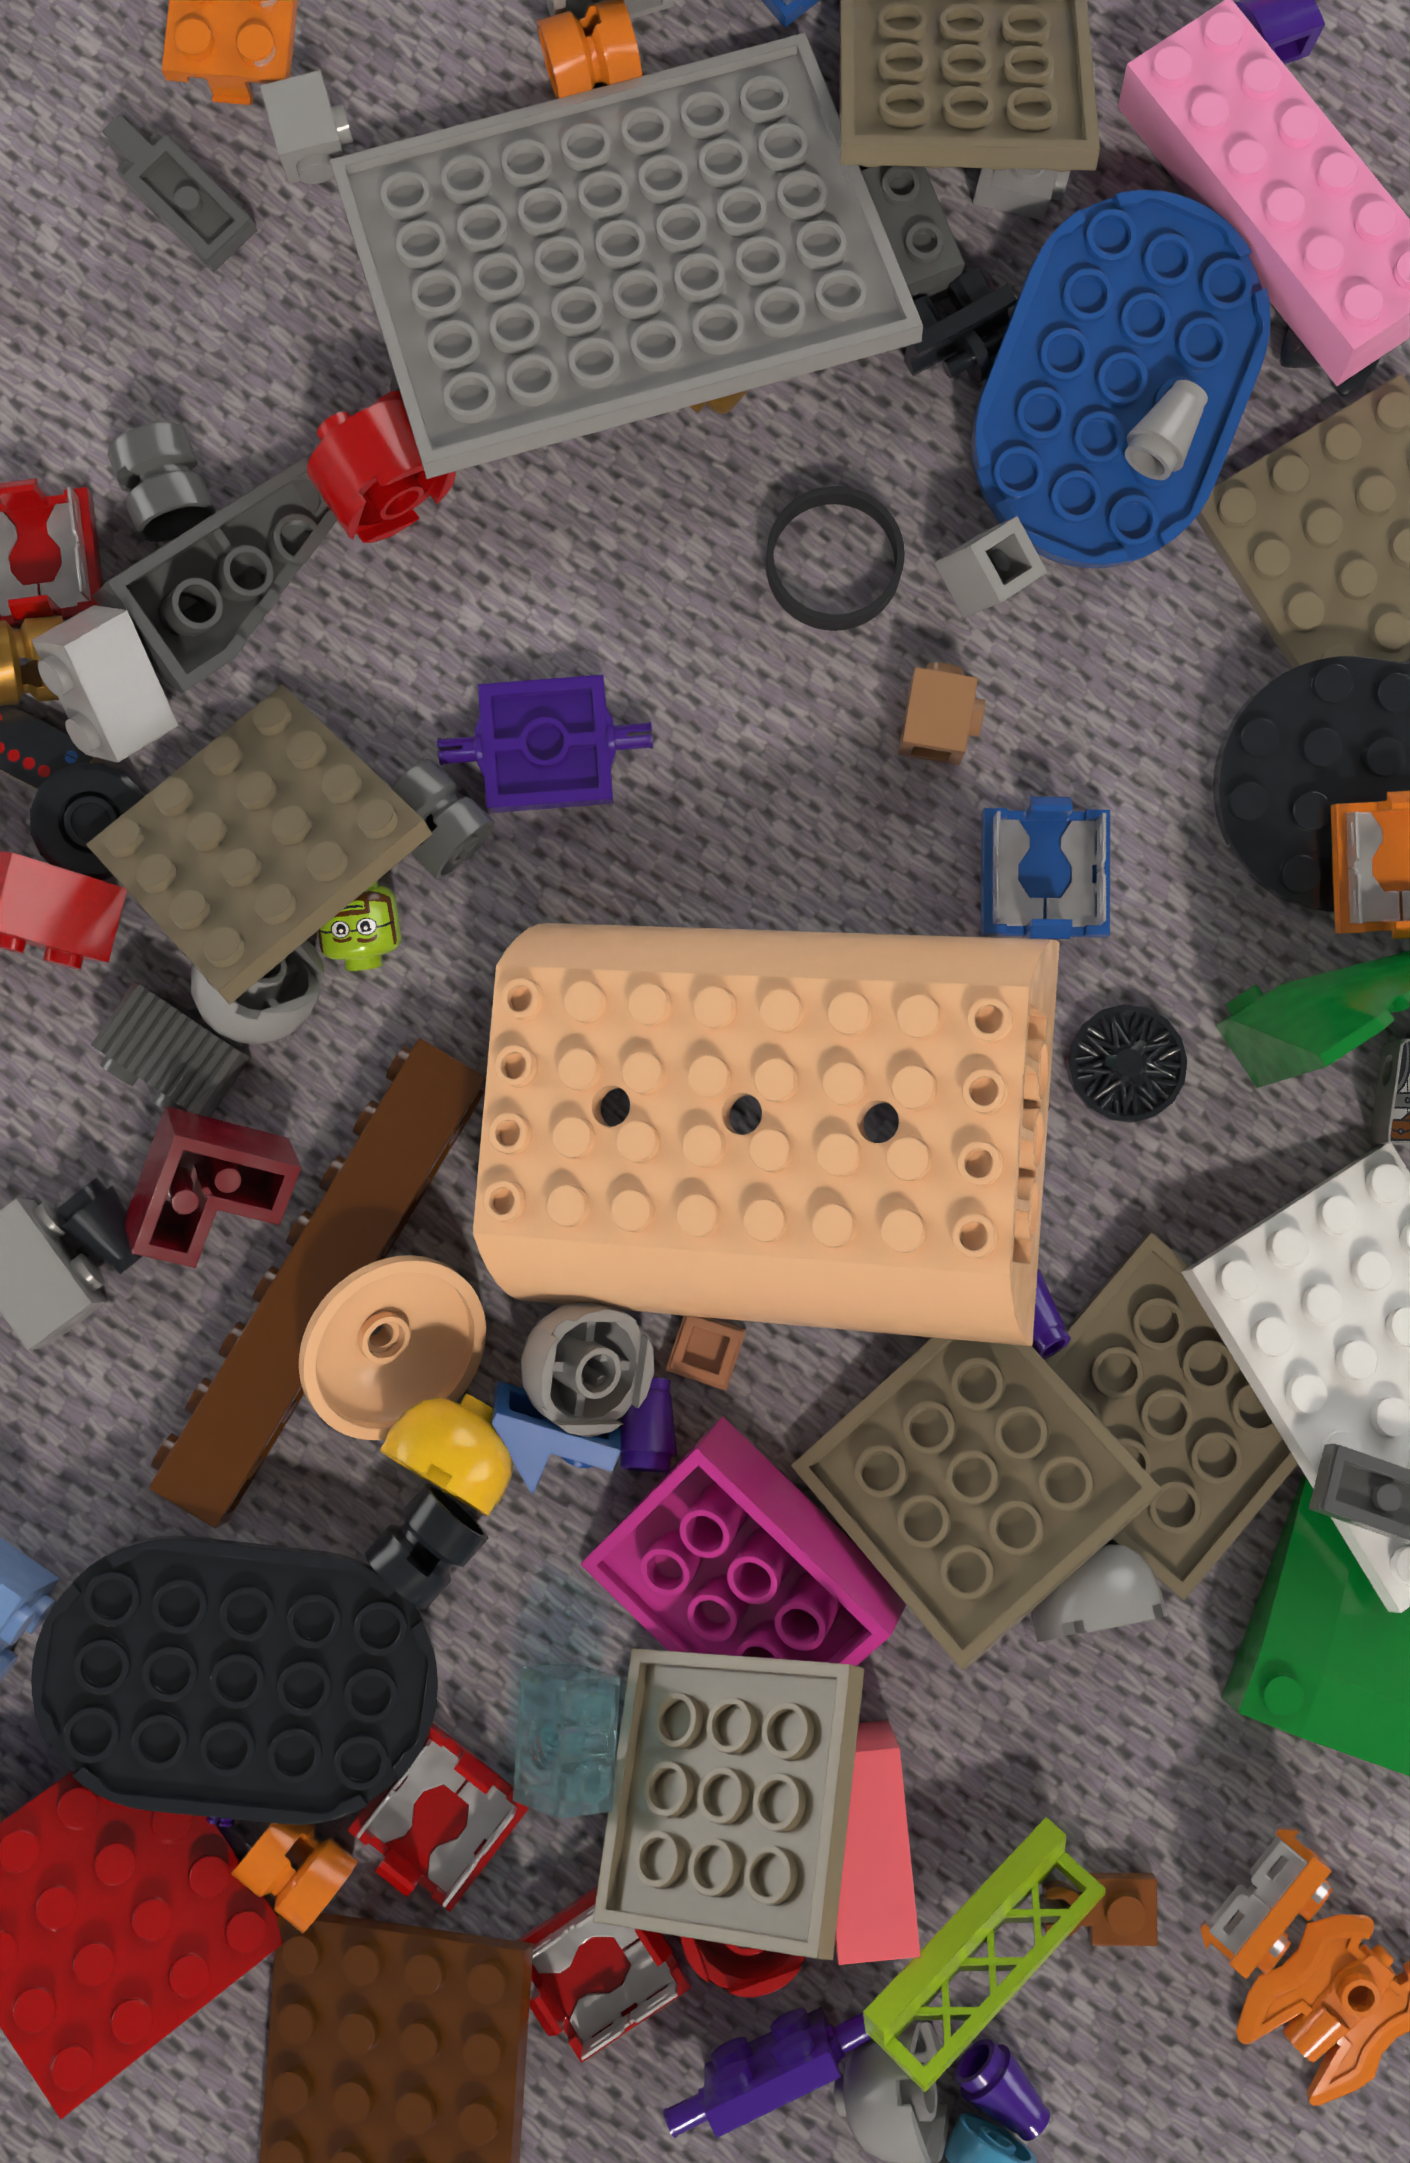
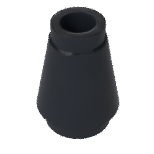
(97, 1221)

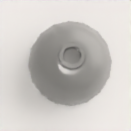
(271, 1006)
(587, 1367)
(1103, 1594)
(887, 2108)

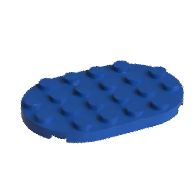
(1098, 335)

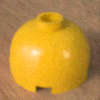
(453, 1450)

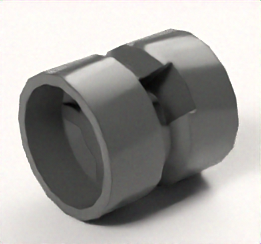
(157, 473)
(456, 823)

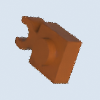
(1124, 1913)

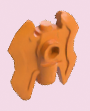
(1337, 2002)

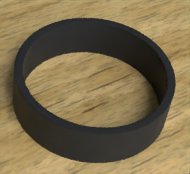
(839, 496)

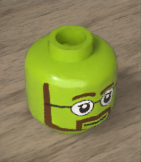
(363, 930)

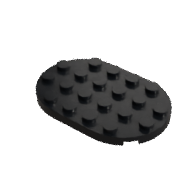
(1297, 748)
(234, 1680)

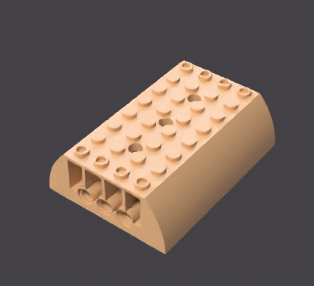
(804, 1209)

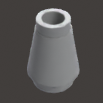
(1166, 432)

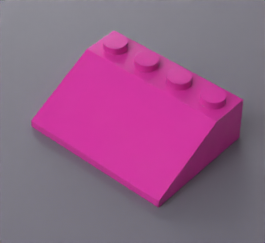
(743, 1563)

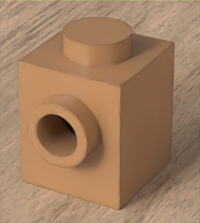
(940, 714)

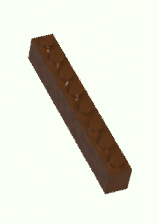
(354, 1225)

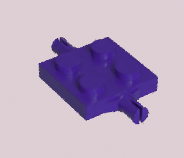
(545, 743)
(768, 2071)

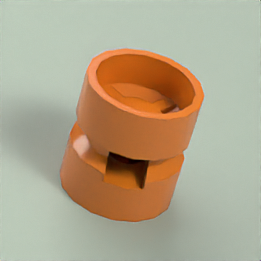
(589, 48)
(302, 1892)

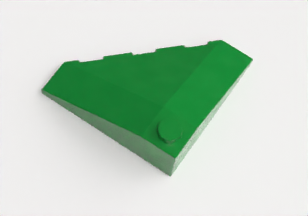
(1314, 1018)
(1324, 1648)

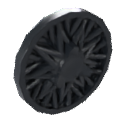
(76, 808)
(1127, 1063)

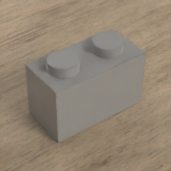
(104, 683)
(40, 1278)

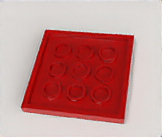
(114, 1933)

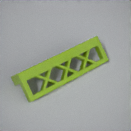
(964, 1936)

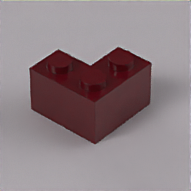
(200, 1169)

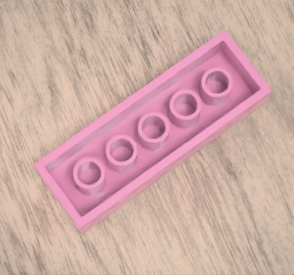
(1277, 170)

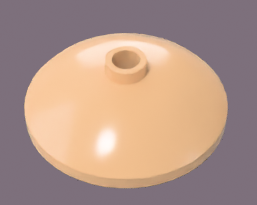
(424, 1350)

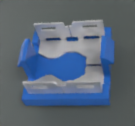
(1045, 871)

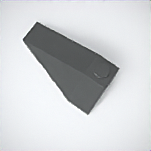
(220, 578)

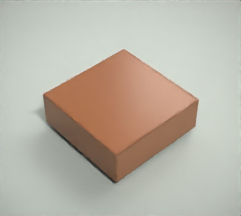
(706, 1350)

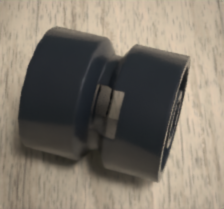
(442, 1529)

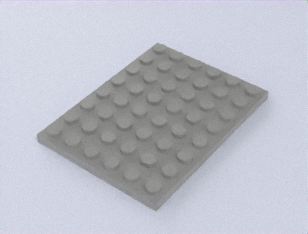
(621, 254)

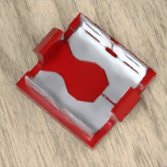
(46, 552)
(439, 1821)
(598, 1976)

